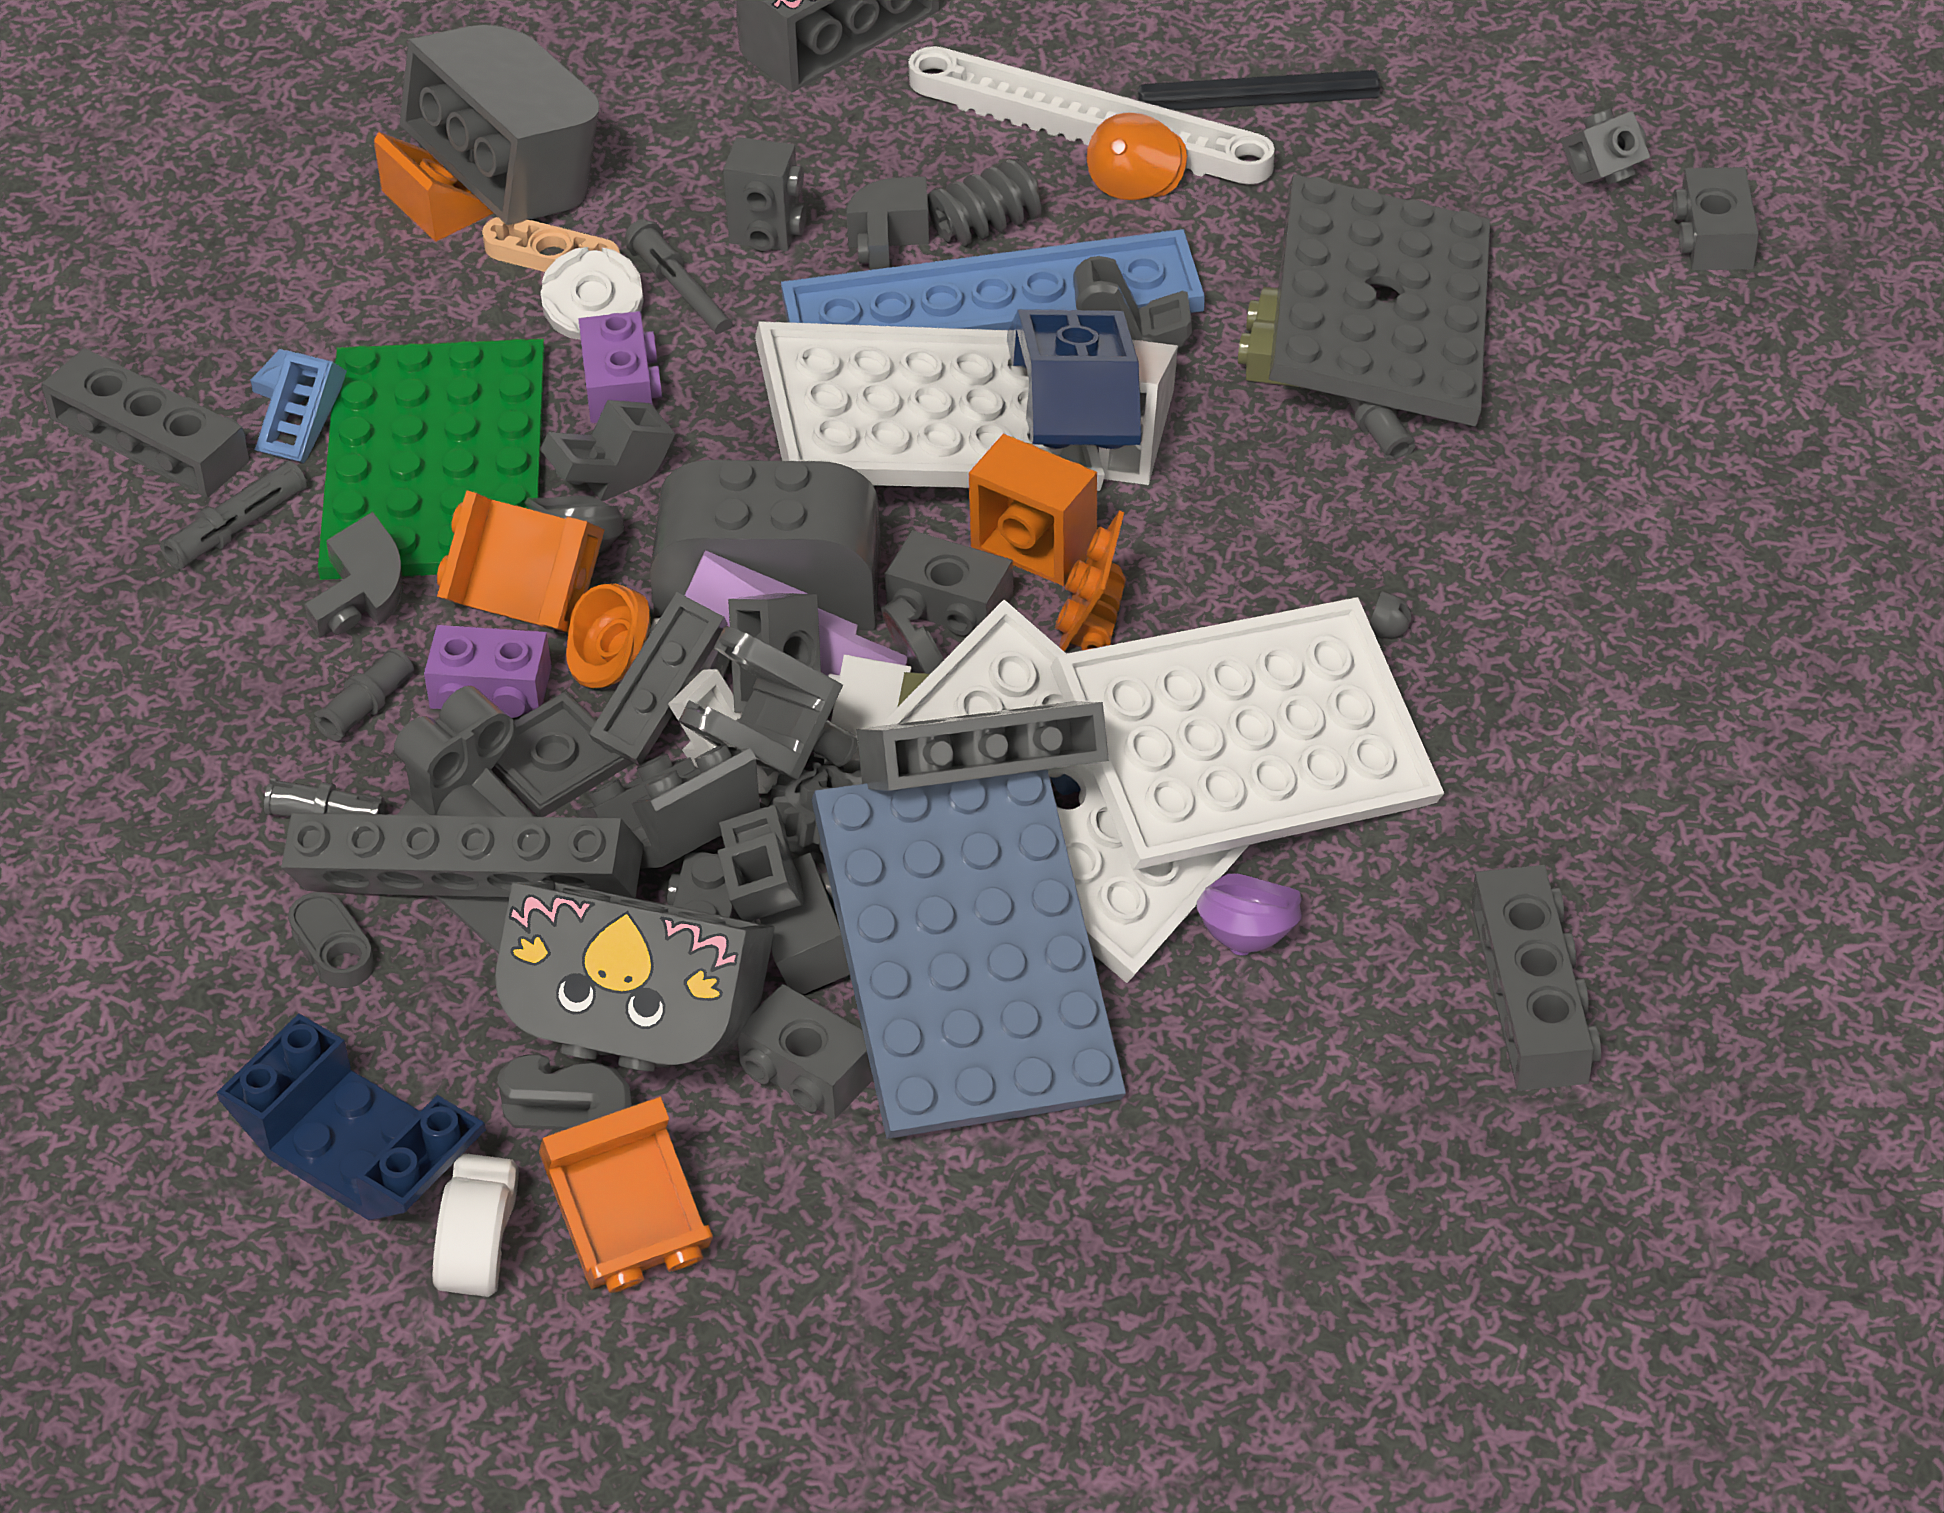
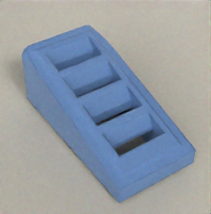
(289, 385)

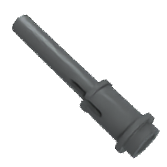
(646, 240)

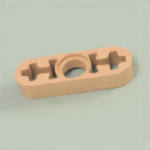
(525, 240)

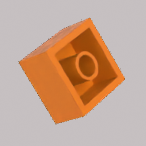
(1032, 508)

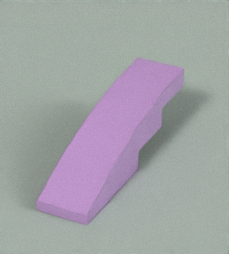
(722, 579)

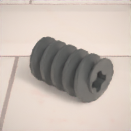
(984, 200)

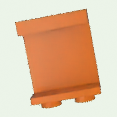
(518, 561)

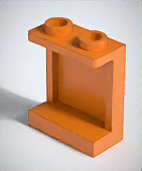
(624, 1196)

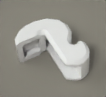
(472, 1224)

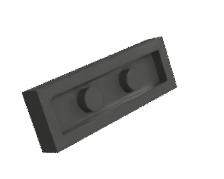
(656, 676)

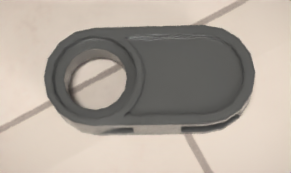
(326, 930)

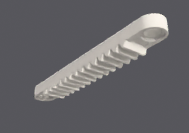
(1080, 110)

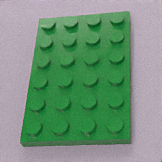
(424, 429)

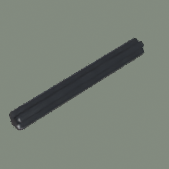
(1262, 90)

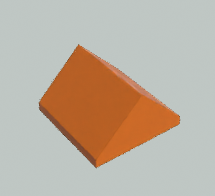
(425, 188)

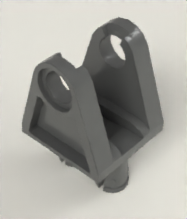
(783, 713)

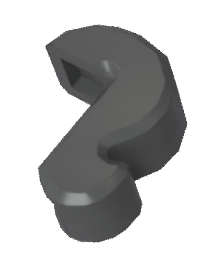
(1103, 287)
(560, 1099)

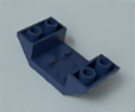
(1079, 377)
(341, 1128)

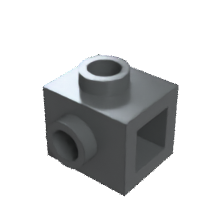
(1606, 147)

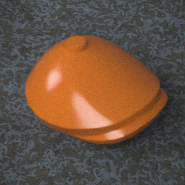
(1135, 157)
(609, 624)

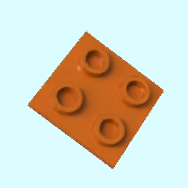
(1097, 592)

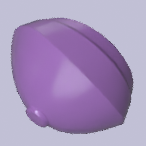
(1248, 912)

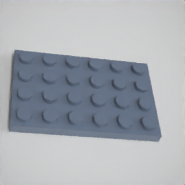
(967, 951)

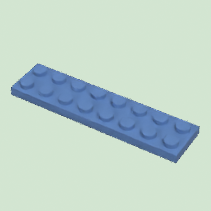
(992, 287)

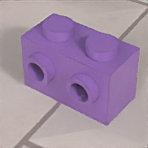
(617, 360)
(484, 660)

